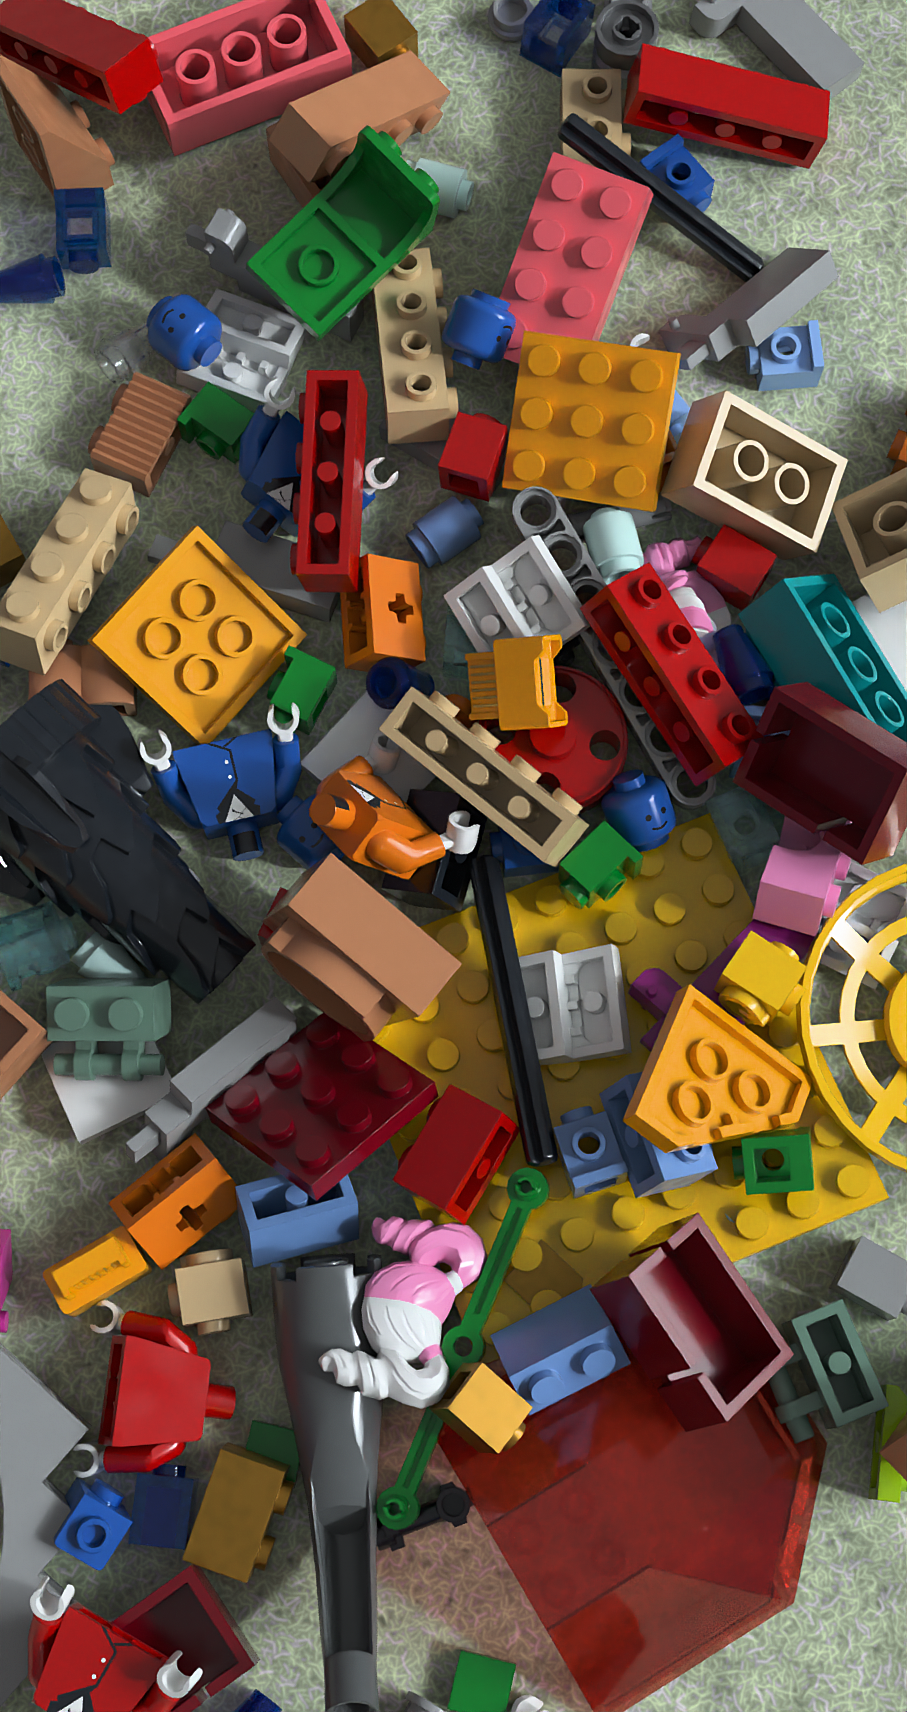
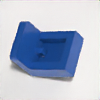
(94, 1523)

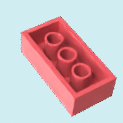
(243, 67)
(573, 251)

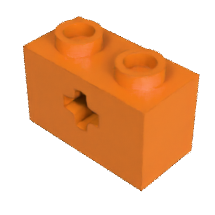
(384, 614)
(177, 1201)

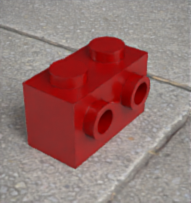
(456, 1153)

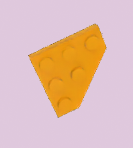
(712, 1080)

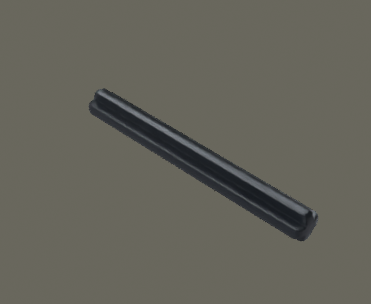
(665, 200)

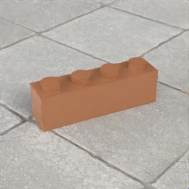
(391, 97)

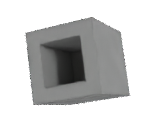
(873, 1279)

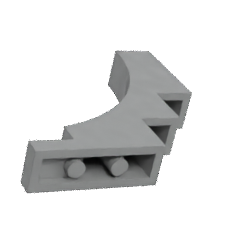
(34, 1439)

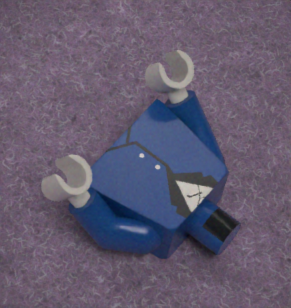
(270, 469)
(231, 782)

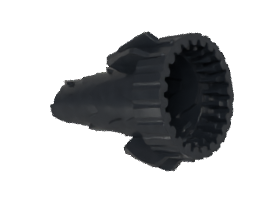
(84, 841)

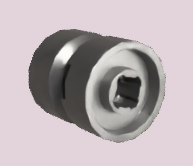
(620, 33)

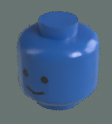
(478, 329)
(184, 332)
(640, 809)
(303, 837)

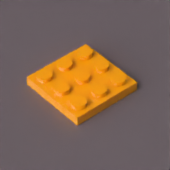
(591, 420)
(197, 637)

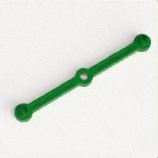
(528, 1190)

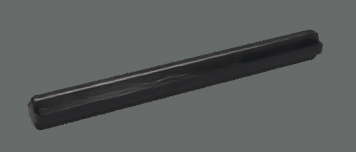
(512, 1012)

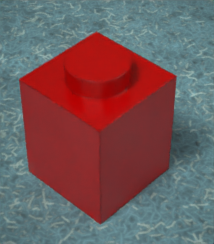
(473, 455)
(734, 565)

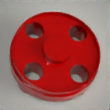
(564, 751)

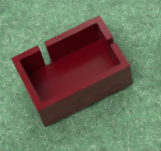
(829, 772)
(692, 1323)
(194, 1620)

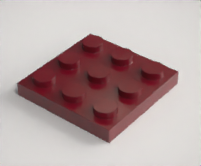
(321, 1104)

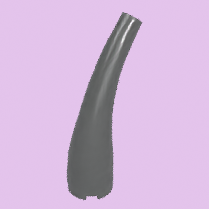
(338, 1460)

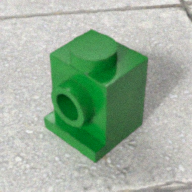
(216, 423)
(306, 684)
(598, 867)
(792, 1175)

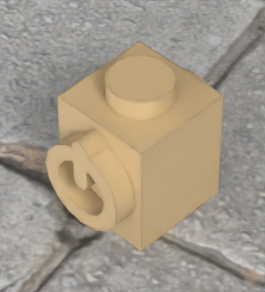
(210, 1291)

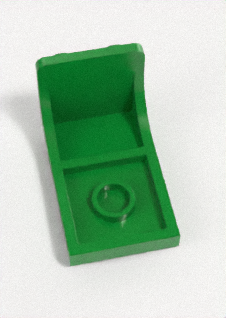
(348, 234)

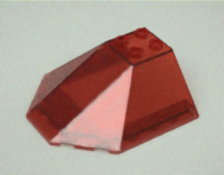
(644, 1535)

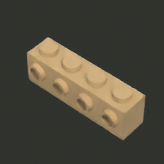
(597, 100)
(412, 352)
(65, 570)
(485, 778)

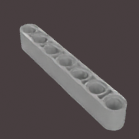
(585, 578)

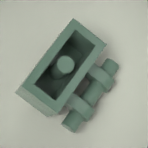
(109, 1011)
(835, 1371)

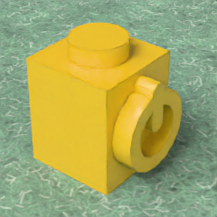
(761, 981)

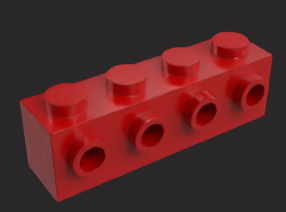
(79, 51)
(725, 100)
(331, 481)
(671, 673)

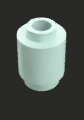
(454, 188)
(613, 543)

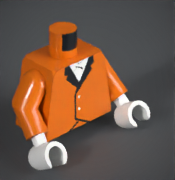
(374, 822)

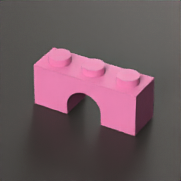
(800, 880)

